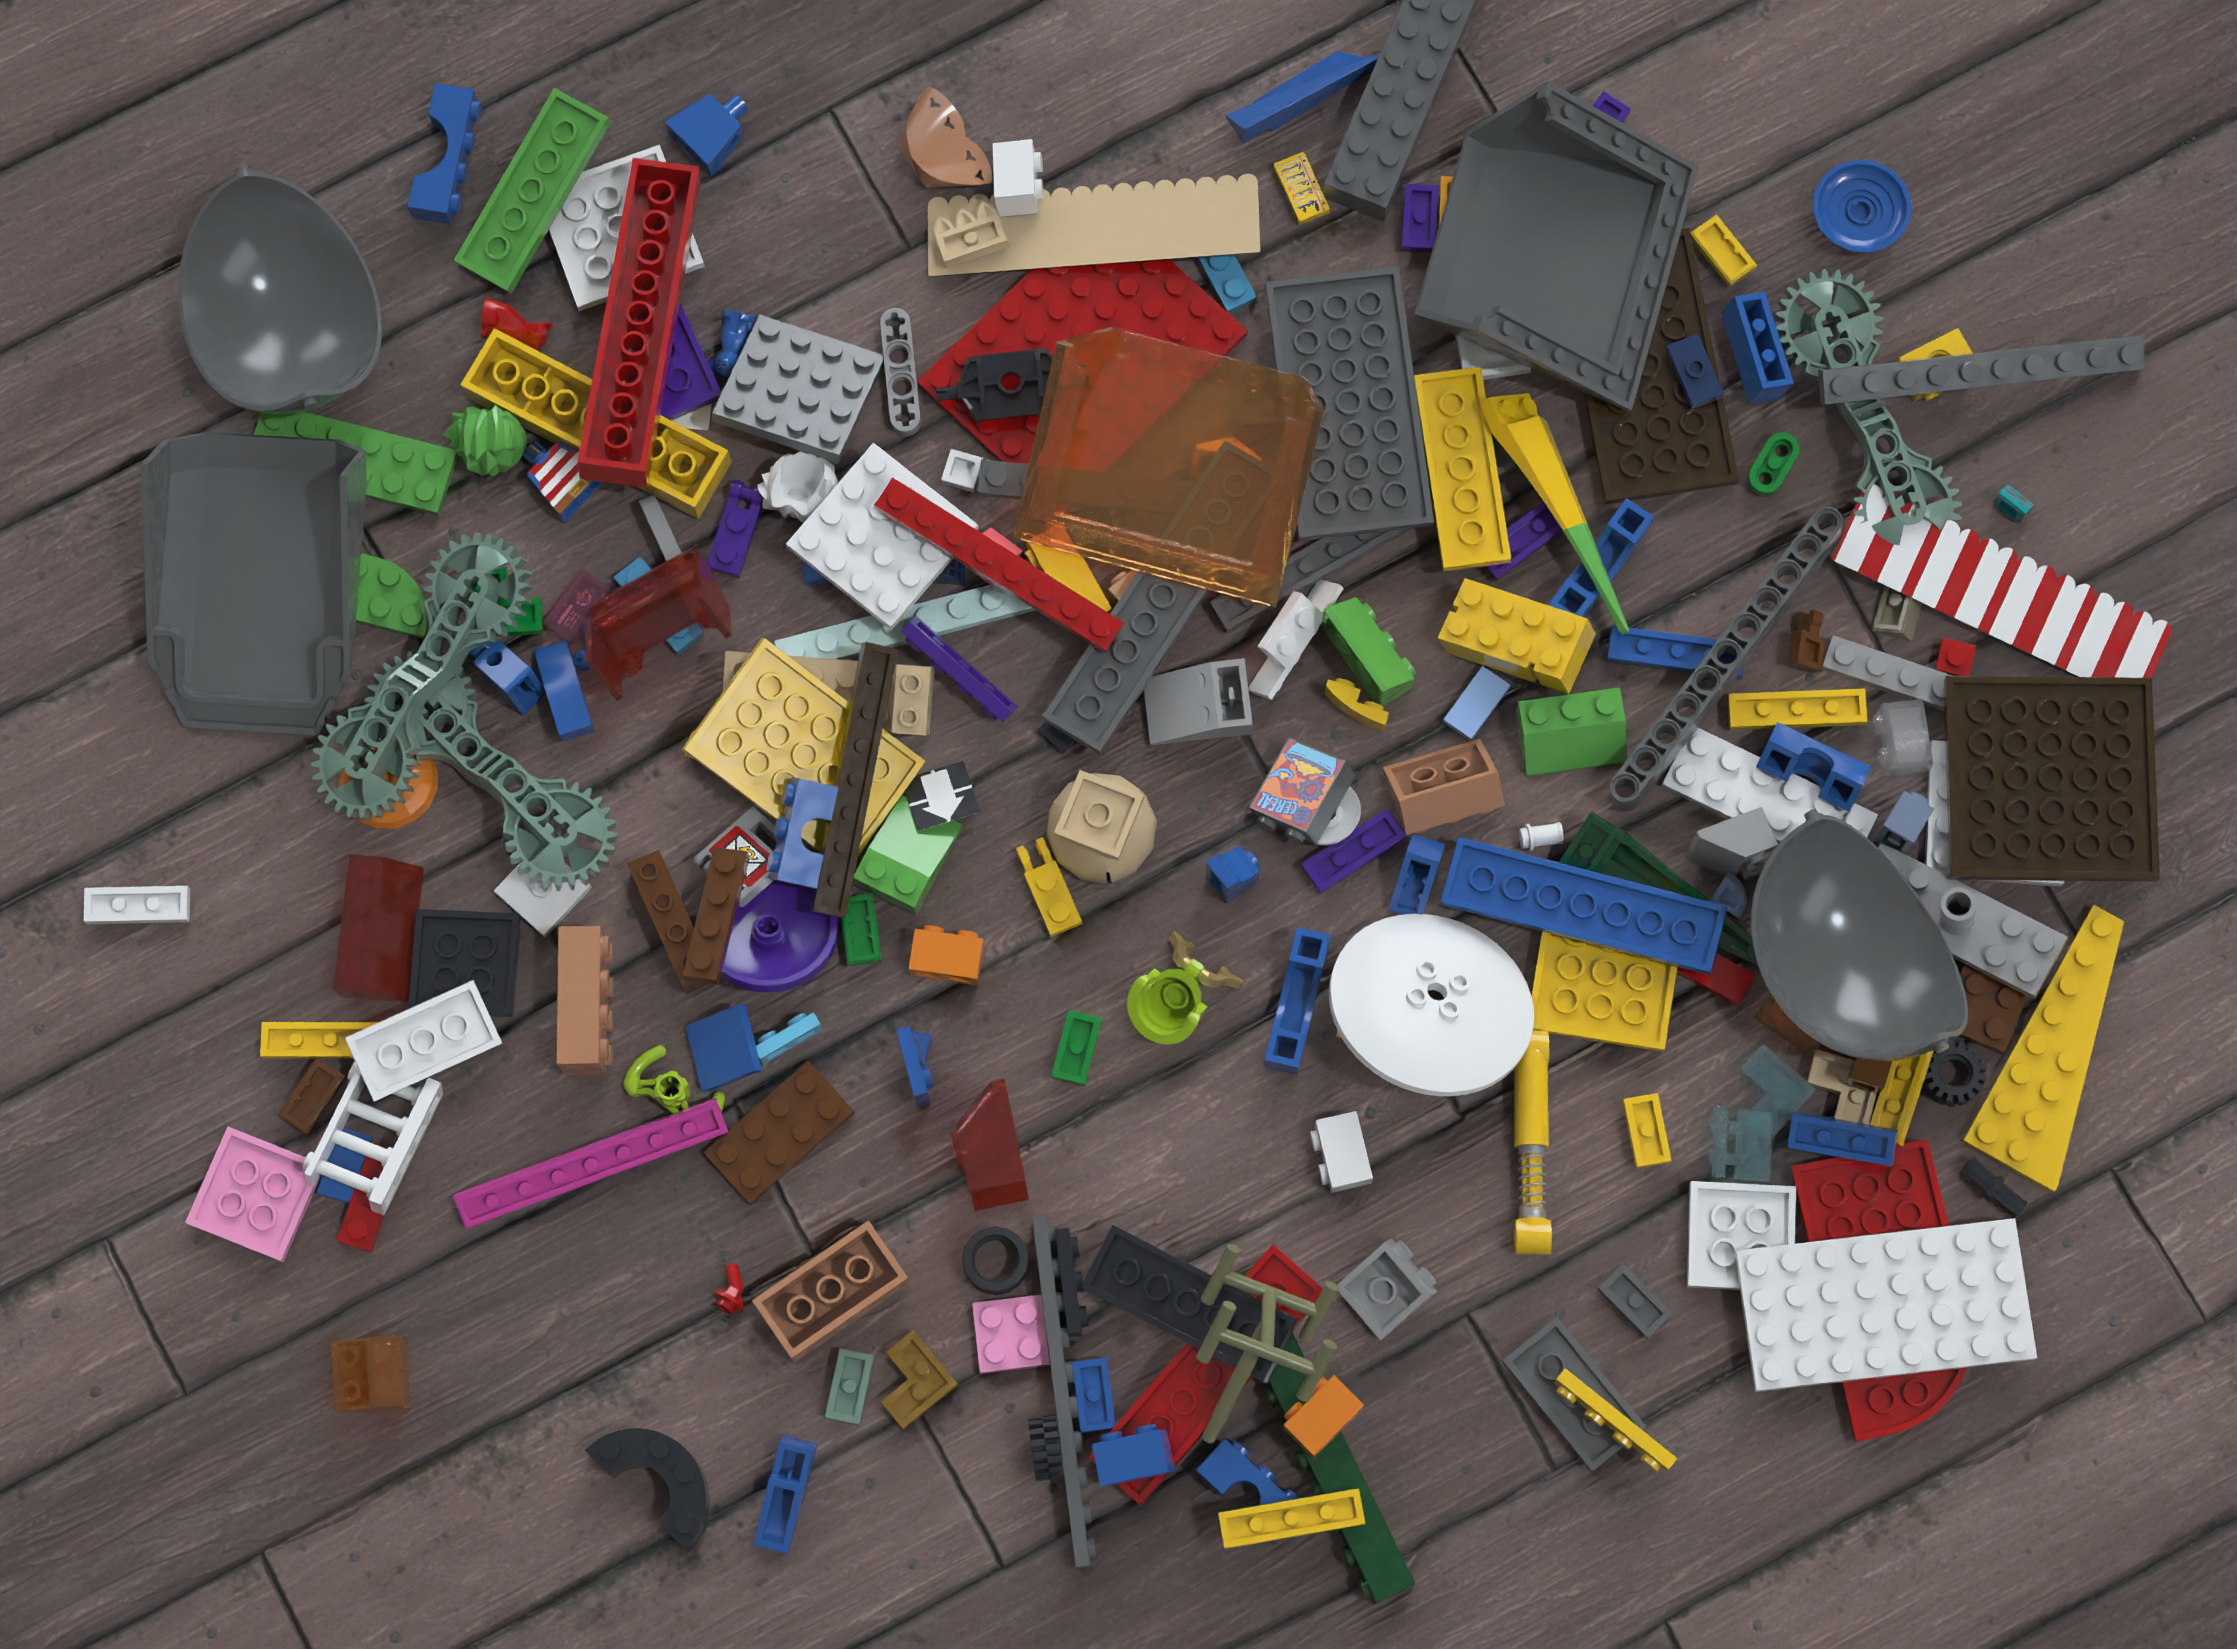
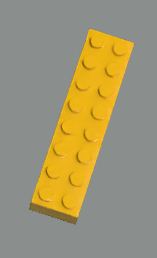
(554, 405)

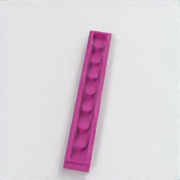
(590, 1163)

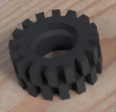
(1955, 1094)
(1046, 1447)

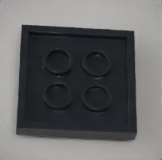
(466, 947)

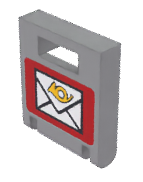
(743, 836)

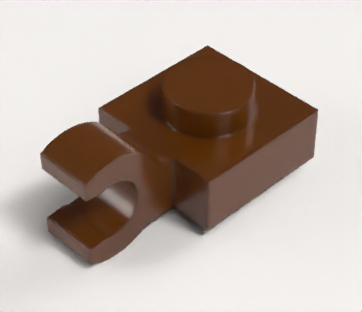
(1806, 645)

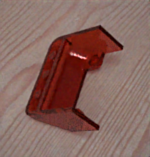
(648, 613)
(990, 1150)

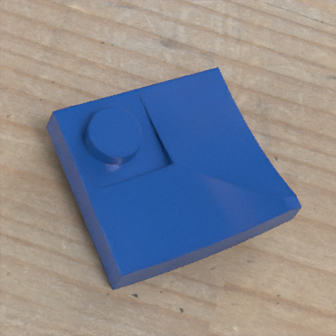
(915, 1052)

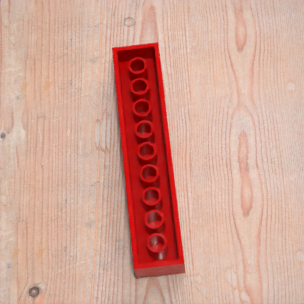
(639, 323)

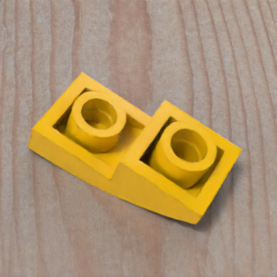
(1346, 696)

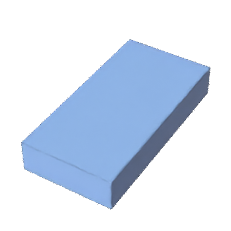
(1476, 703)

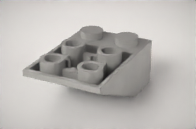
(1199, 703)

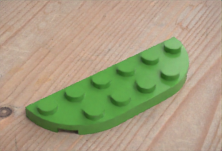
(390, 599)

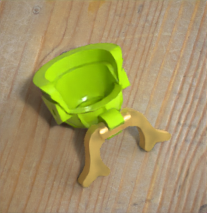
(1169, 1002)

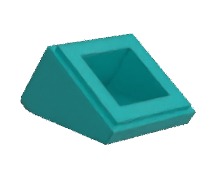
(2013, 503)

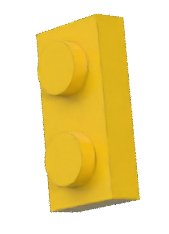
(1646, 1130)

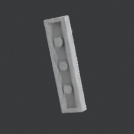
(1885, 672)

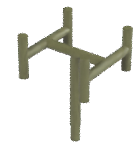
(1262, 1341)

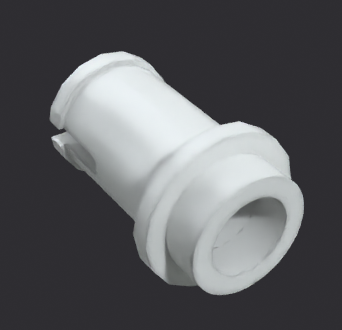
(1540, 835)

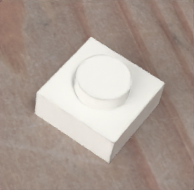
(961, 470)

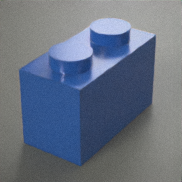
(1133, 1456)

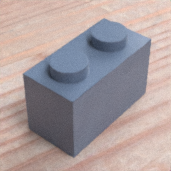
(1905, 822)

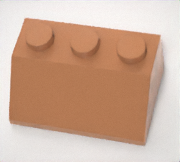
(1444, 786)

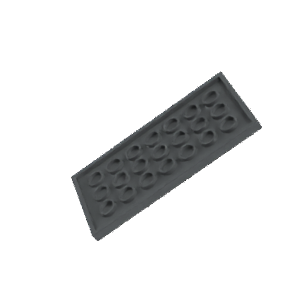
(1356, 354)

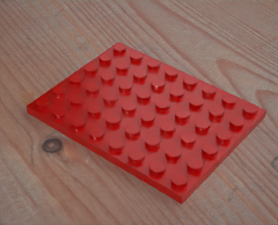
(1068, 302)

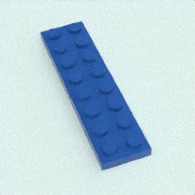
(1584, 905)

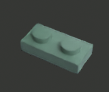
(849, 1387)

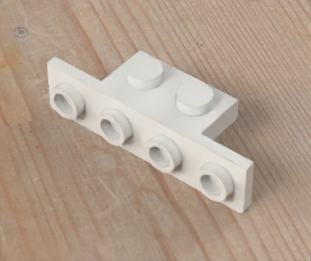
(1291, 634)

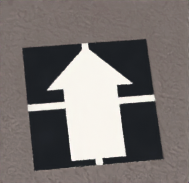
(941, 796)

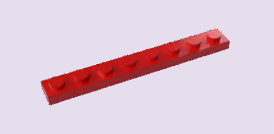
(998, 565)

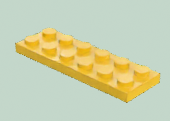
(1462, 469)

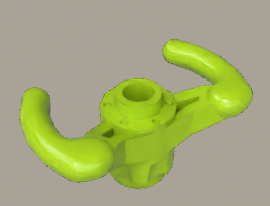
(662, 1084)

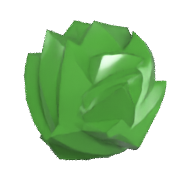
(487, 439)

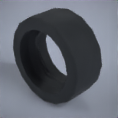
(1000, 1234)

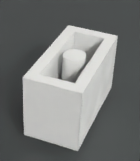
(1016, 177)
(1342, 1152)

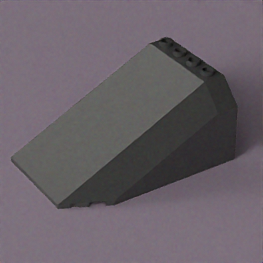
(252, 576)

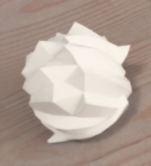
(797, 485)

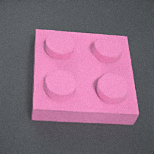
(1011, 1334)

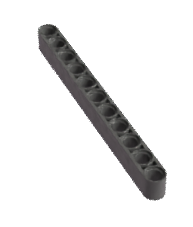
(1729, 643)

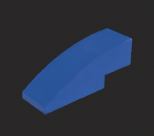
(564, 691)
(785, 1494)

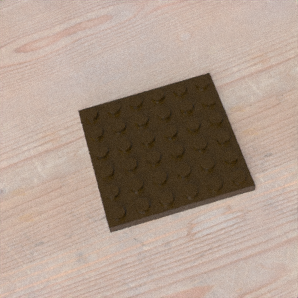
(2051, 778)

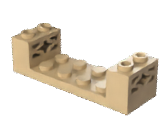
(909, 694)

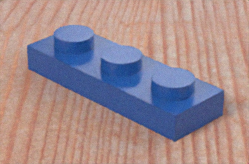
(1842, 1138)

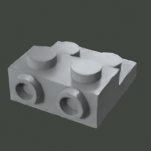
(1387, 1287)

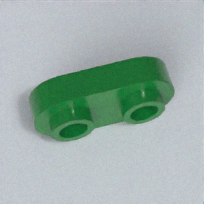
(1772, 465)

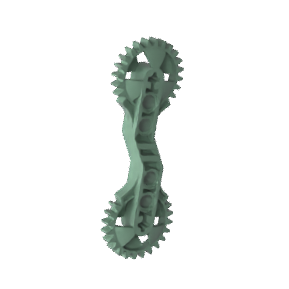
(1865, 417)
(421, 676)
(494, 771)

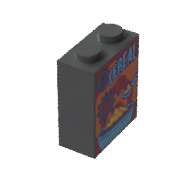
(1302, 792)

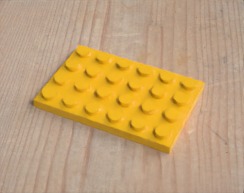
(787, 725)

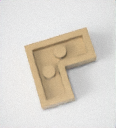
(1830, 1074)

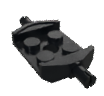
(982, 388)

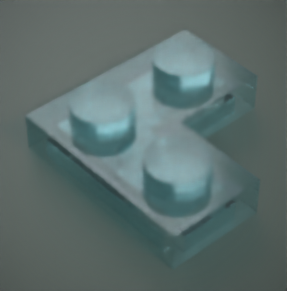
(1782, 1086)

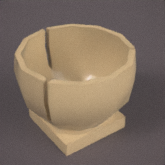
(1101, 827)

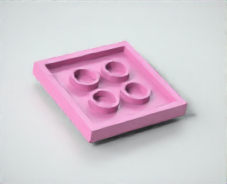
(253, 1195)

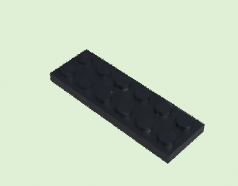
(1169, 1296)

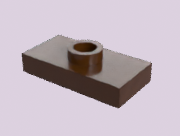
(312, 1096)

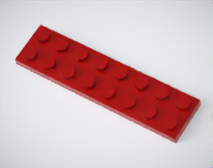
(1189, 1390)

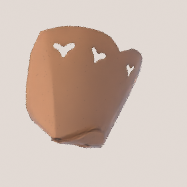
(936, 150)

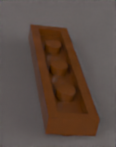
(716, 915)

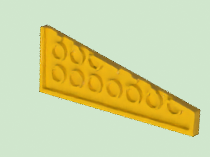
(2039, 1089)

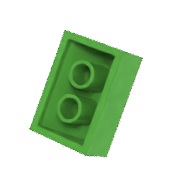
(1368, 650)
(1572, 732)

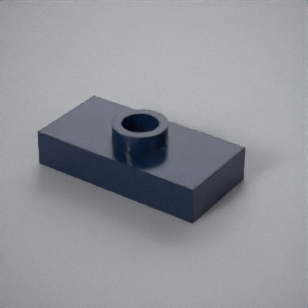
(1694, 371)

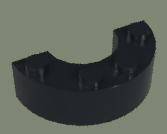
(680, 1470)

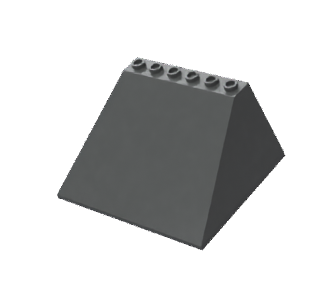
(1559, 242)

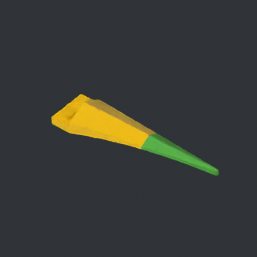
(1533, 448)

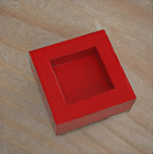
(1955, 657)

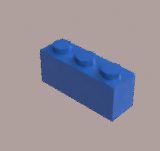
(1757, 348)

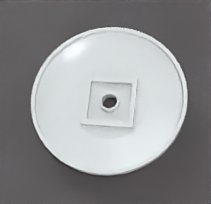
(1422, 1042)

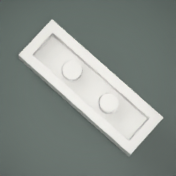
(136, 904)

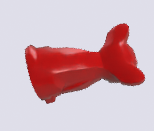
(510, 322)

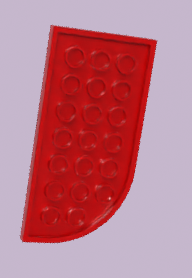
(1863, 1199)

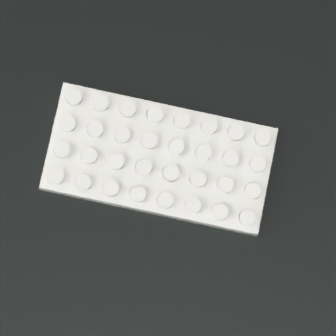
(1885, 1305)

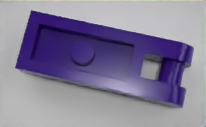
(735, 530)

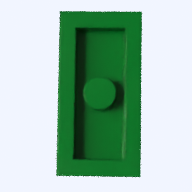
(1076, 1048)

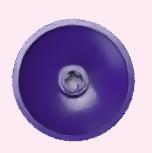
(778, 940)

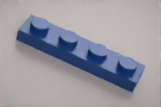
(1661, 650)

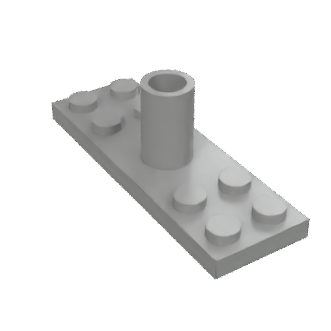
(1989, 933)

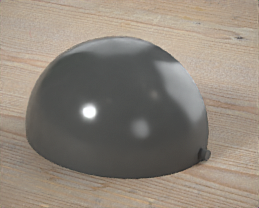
(276, 298)
(1853, 947)

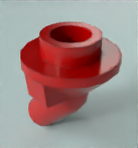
(730, 1299)

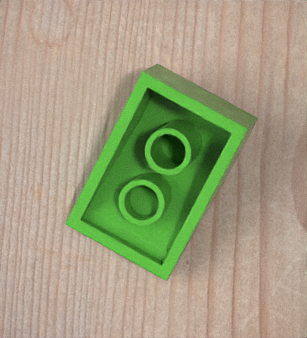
(903, 860)

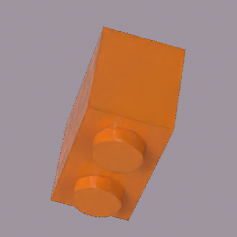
(946, 955)
(1322, 1416)

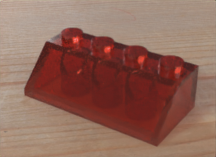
(378, 929)

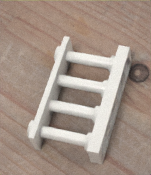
(394, 1159)

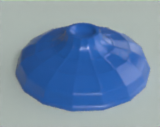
(1862, 206)

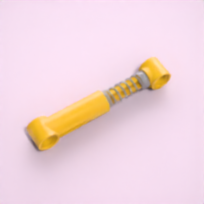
(1531, 1137)

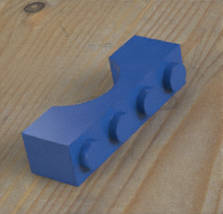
(436, 192)
(1615, 547)
(1297, 1001)

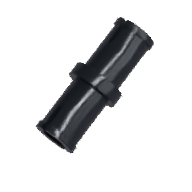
(1993, 1187)

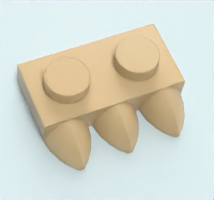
(970, 237)

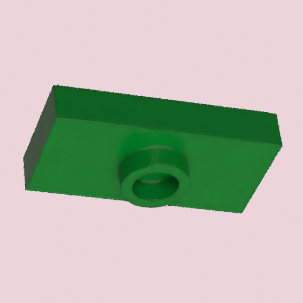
(861, 931)

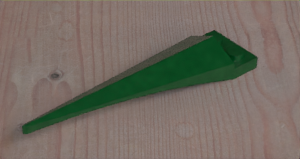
(1615, 853)

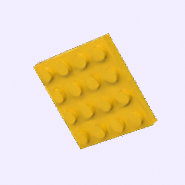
(1601, 994)

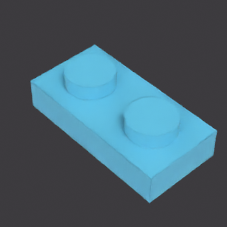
(799, 1030)

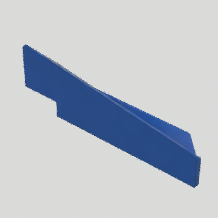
(1300, 94)

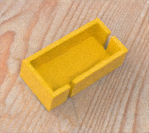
(1517, 633)

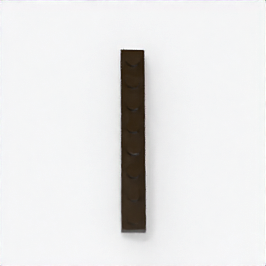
(854, 778)

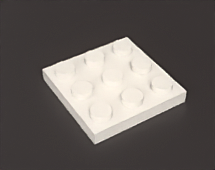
(1734, 1219)

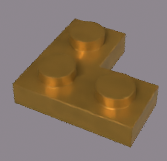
(925, 1384)

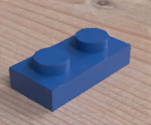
(1093, 1395)

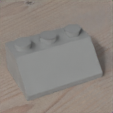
(1735, 845)

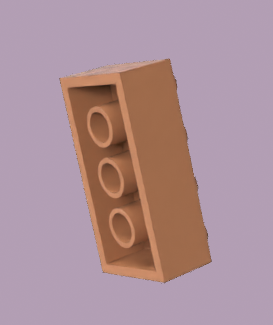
(583, 1001)
(831, 1291)

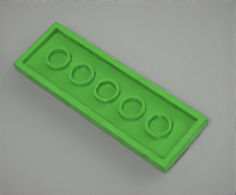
(532, 190)
(397, 467)

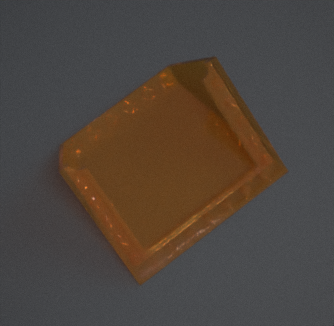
(1171, 462)

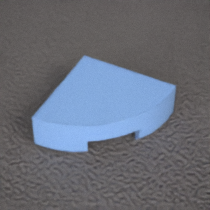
(1731, 894)

